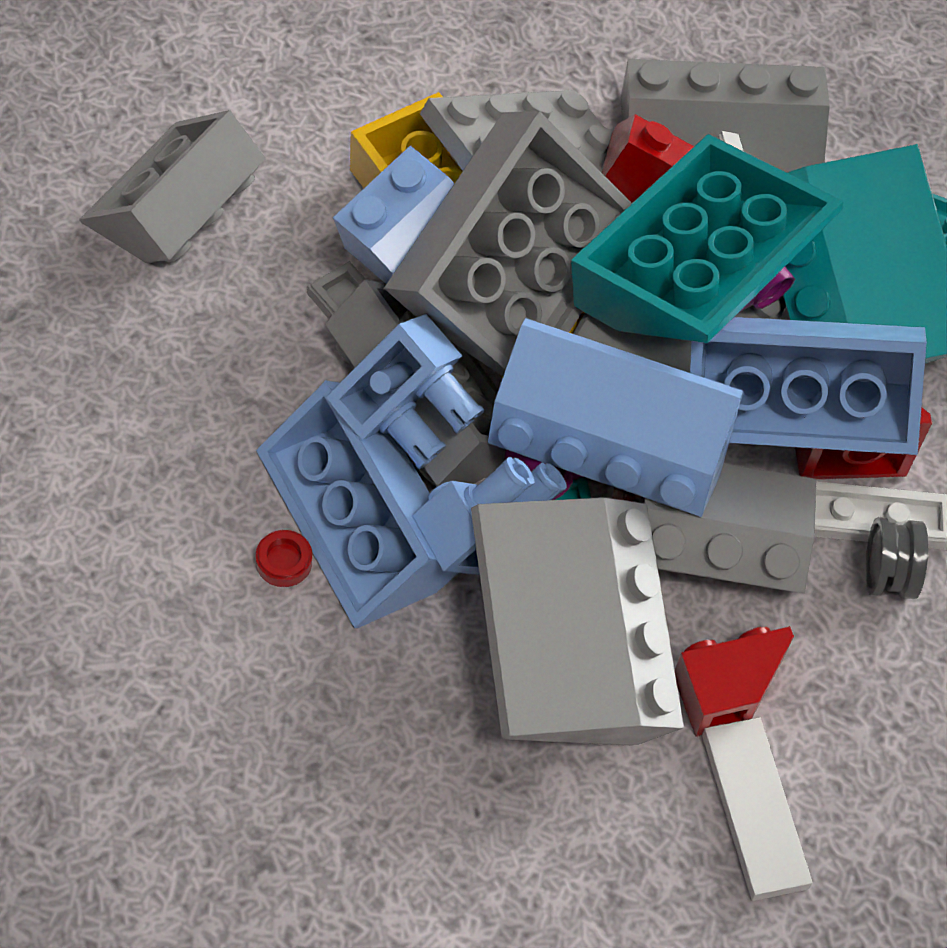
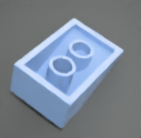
(392, 212)

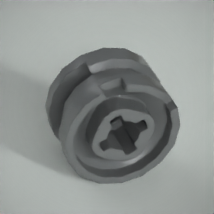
(896, 558)

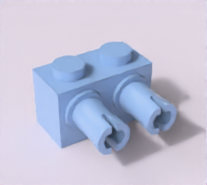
(385, 385)
(448, 516)

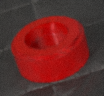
(284, 558)

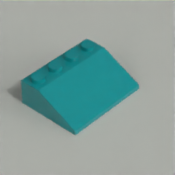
(698, 244)
(880, 253)

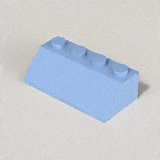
(820, 382)
(614, 417)
(354, 509)

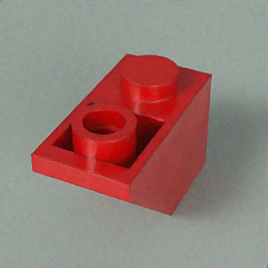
(729, 678)

